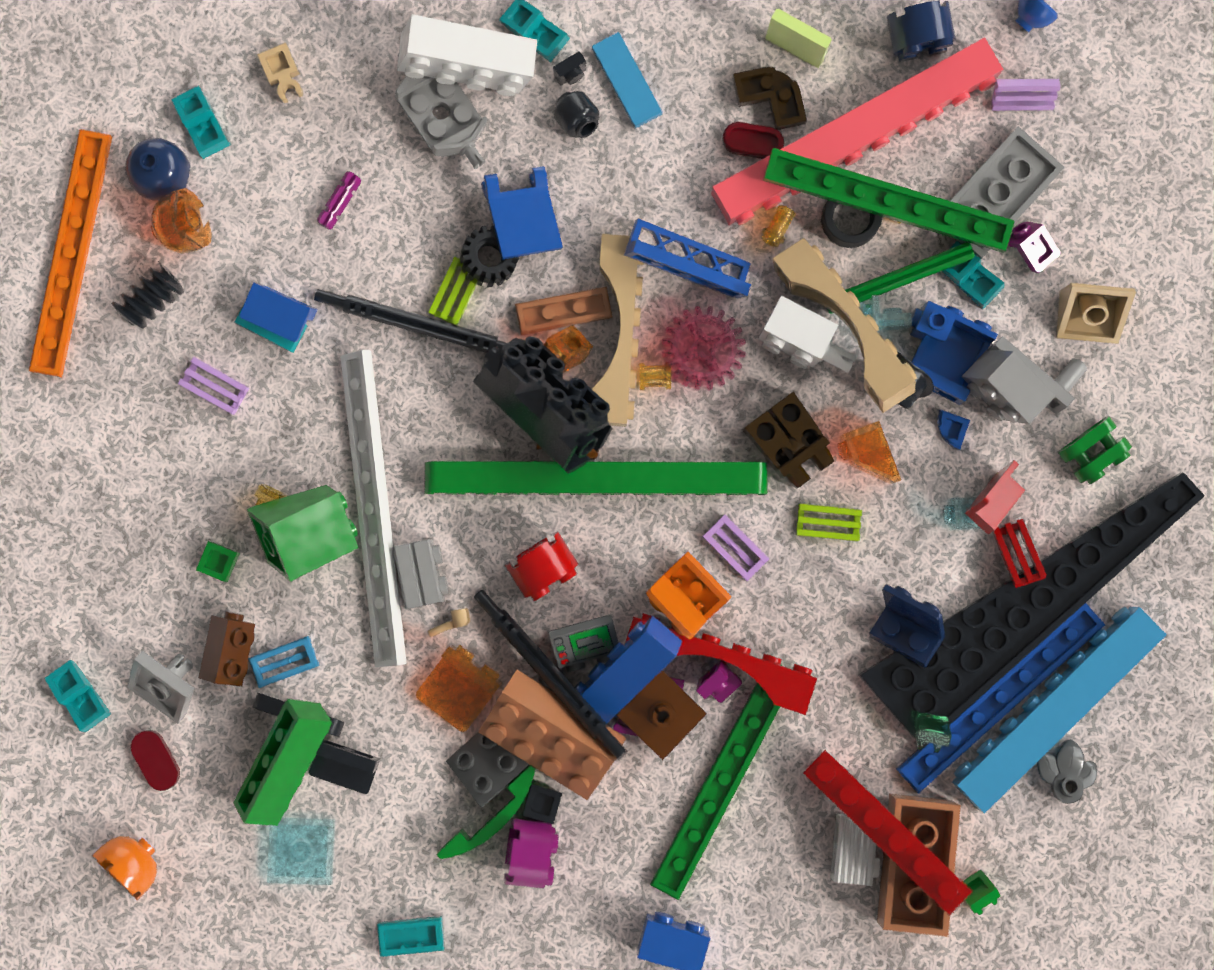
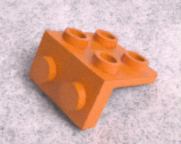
(687, 595)

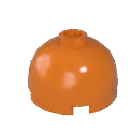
(129, 863)

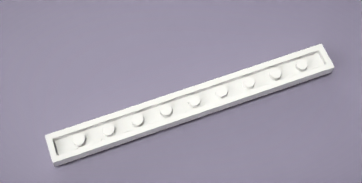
(373, 509)

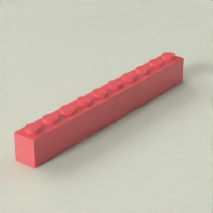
(866, 127)

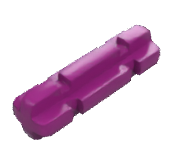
(339, 200)

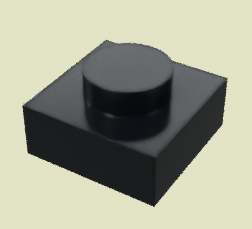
(570, 69)
(542, 804)

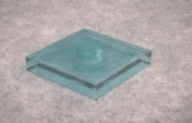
(301, 851)

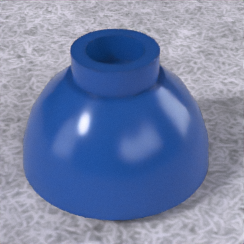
(1035, 14)

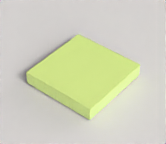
(798, 38)

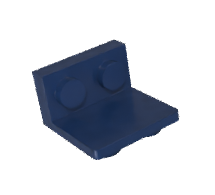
(909, 626)

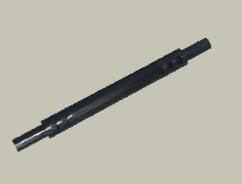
(410, 321)
(550, 675)

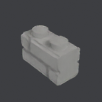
(420, 573)

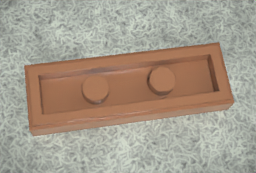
(563, 311)

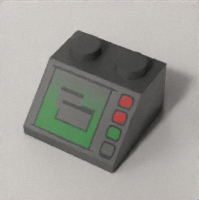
(584, 642)

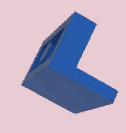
(276, 312)

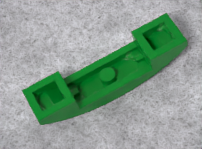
(463, 842)

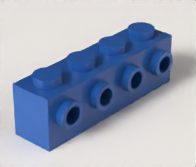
(629, 668)

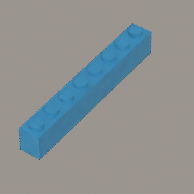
(1058, 708)

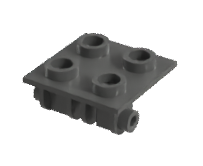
(485, 767)

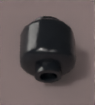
(576, 114)

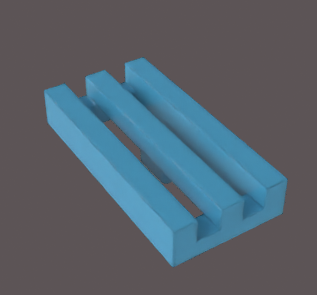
(310, 653)

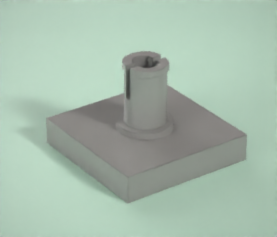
(162, 685)

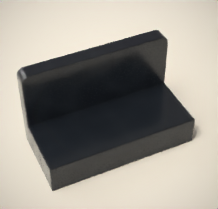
(344, 766)

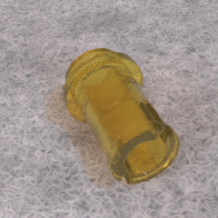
(778, 226)

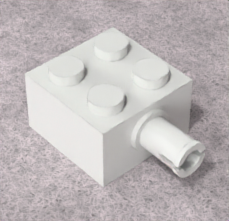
(803, 336)

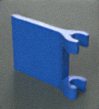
(523, 217)

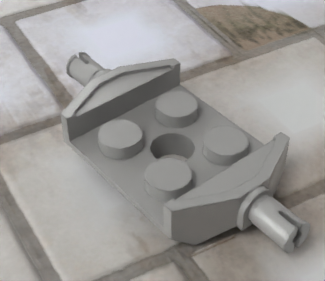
(448, 135)

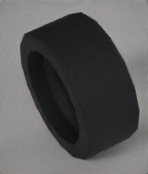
(846, 240)

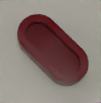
(751, 139)
(155, 760)

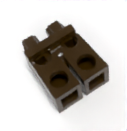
(800, 443)

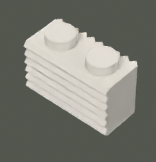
(853, 854)

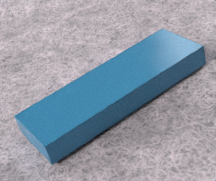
(627, 80)

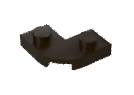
(772, 86)

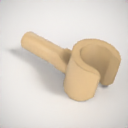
(459, 619)

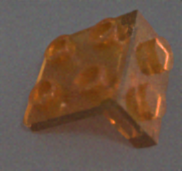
(459, 687)

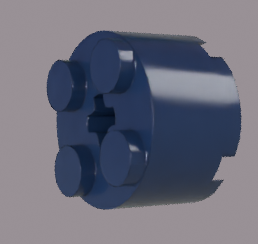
(921, 29)

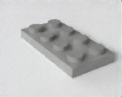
(1009, 180)

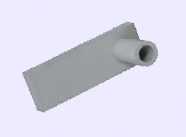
(1060, 386)

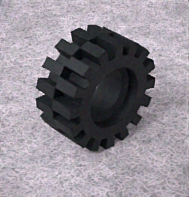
(475, 268)

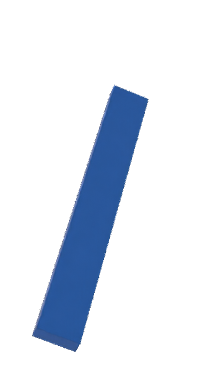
(1002, 697)

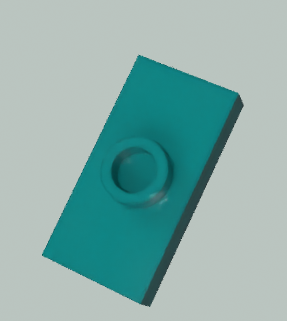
(411, 936)

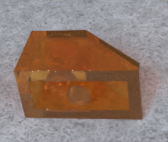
(869, 452)

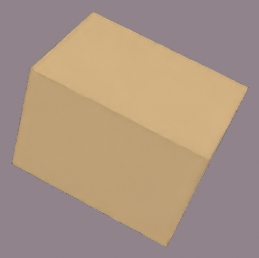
(1093, 312)

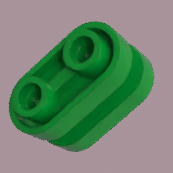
(1114, 452)

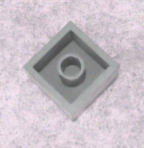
(1007, 386)

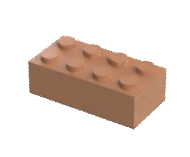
(547, 735)
(901, 901)

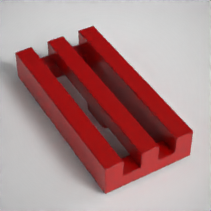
(1010, 529)

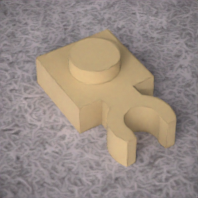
(280, 69)

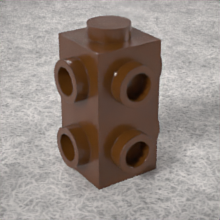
(227, 649)

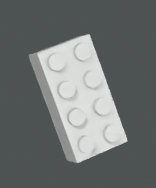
(466, 55)

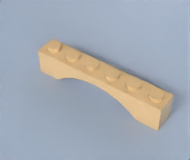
(807, 276)
(623, 280)

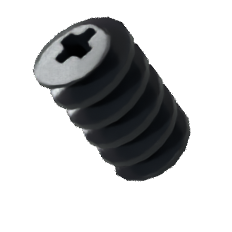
(149, 297)

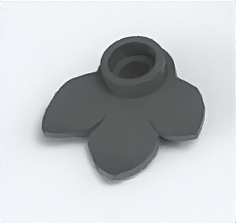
(1067, 767)

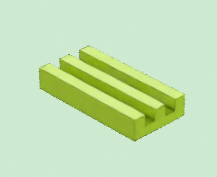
(444, 315)
(856, 525)

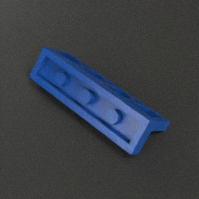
(686, 266)

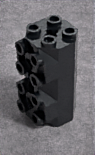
(555, 413)

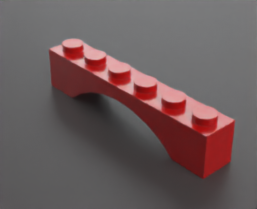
(785, 686)
(888, 832)

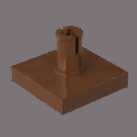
(661, 714)

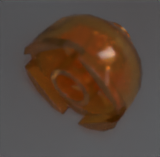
(177, 220)

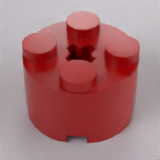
(543, 566)

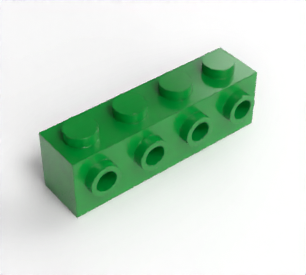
(282, 762)

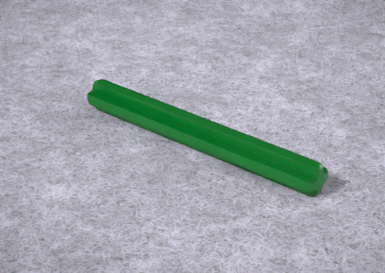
(912, 272)

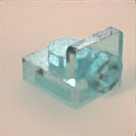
(890, 318)
(955, 514)

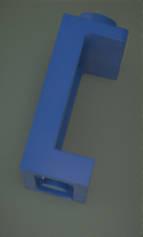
(950, 359)

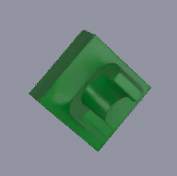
(983, 892)

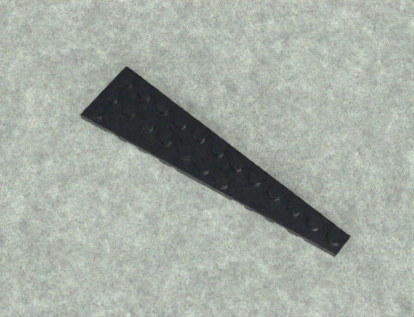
(1010, 621)

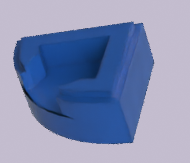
(952, 428)

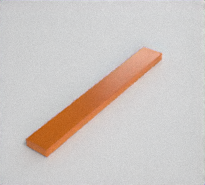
(70, 253)

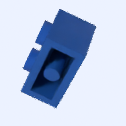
(673, 943)

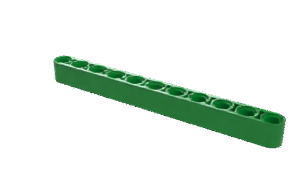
(595, 477)

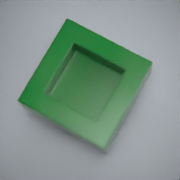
(217, 561)

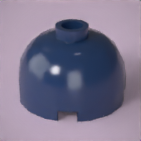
(157, 168)

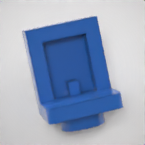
(932, 321)

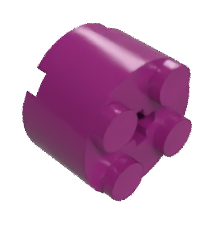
(530, 854)

